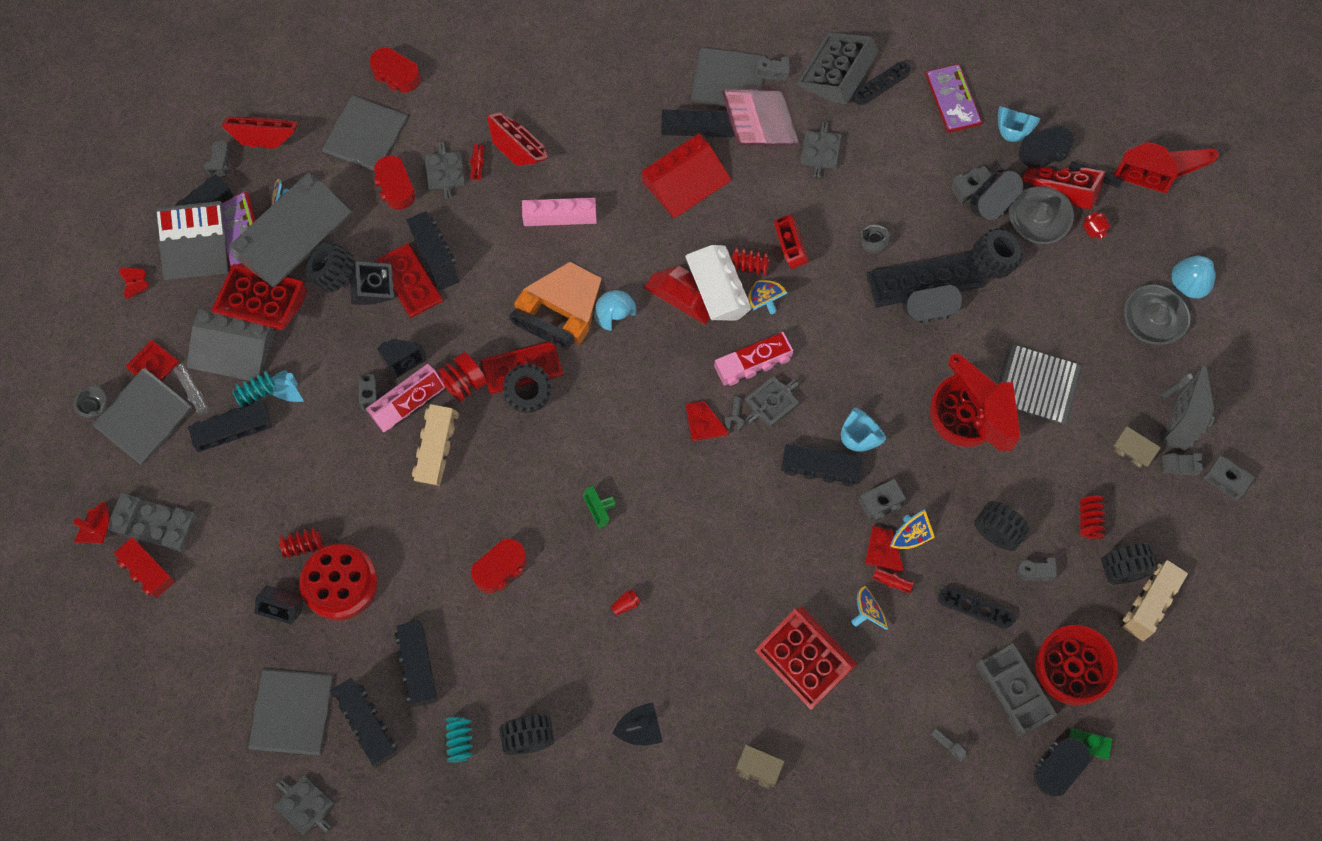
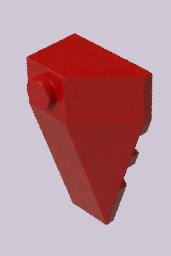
(1078, 186)

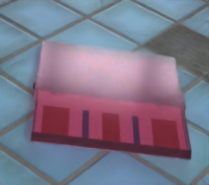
(760, 118)

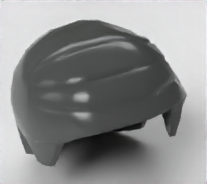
(874, 238)
(91, 402)

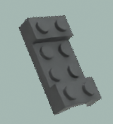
(151, 522)
(1016, 690)

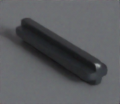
(1108, 178)

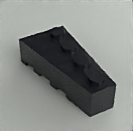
(433, 249)
(364, 722)

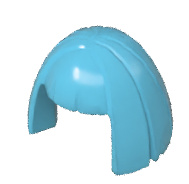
(1015, 125)
(1194, 276)
(611, 306)
(861, 432)

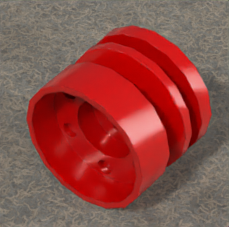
(464, 375)

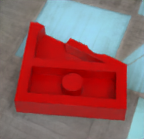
(703, 422)
(881, 553)

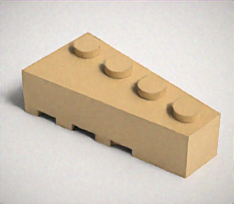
(434, 444)
(1155, 599)

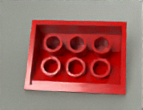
(685, 176)
(256, 301)
(806, 657)

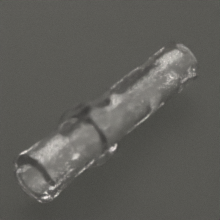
(194, 395)

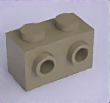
(1135, 447)
(759, 766)

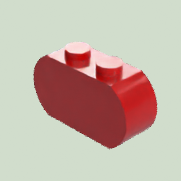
(394, 70)
(394, 183)
(791, 241)
(499, 566)

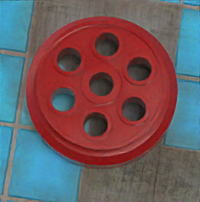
(952, 391)
(360, 592)
(1083, 641)

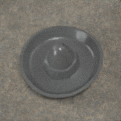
(1041, 215)
(1156, 315)

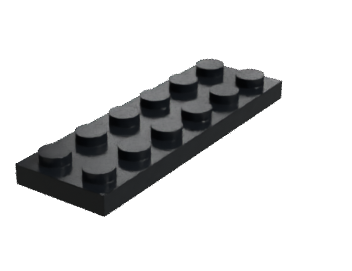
(892, 283)

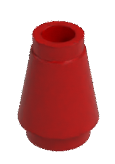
(625, 602)

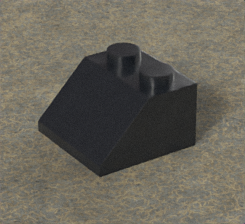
(371, 283)
(401, 356)

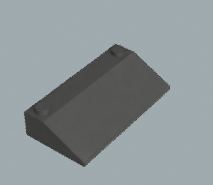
(290, 230)

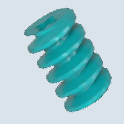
(254, 389)
(458, 738)

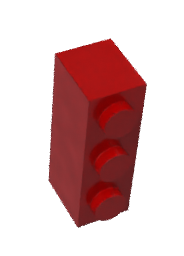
(143, 568)

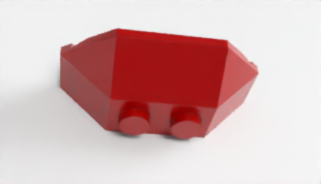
(259, 131)
(515, 140)
(680, 290)

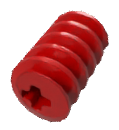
(750, 261)
(1090, 517)
(298, 543)

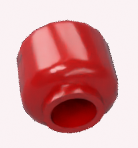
(1096, 225)

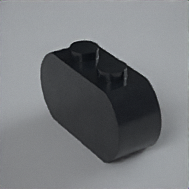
(1046, 146)
(996, 194)
(932, 302)
(1061, 766)

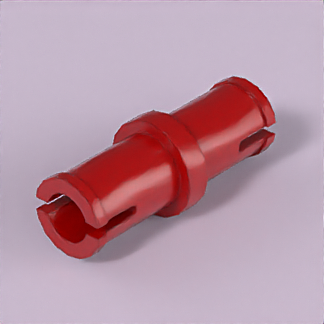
(477, 162)
(893, 580)

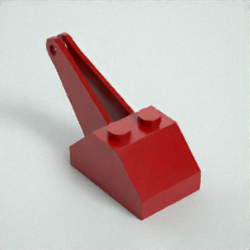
(1156, 168)
(995, 404)

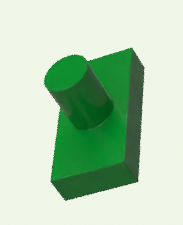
(598, 507)
(1096, 744)

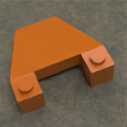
(567, 291)

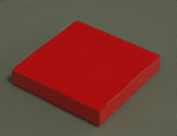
(154, 360)

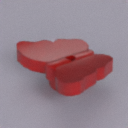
(130, 276)

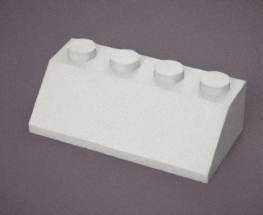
(718, 283)

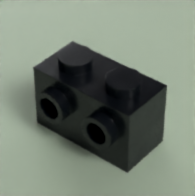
(278, 604)

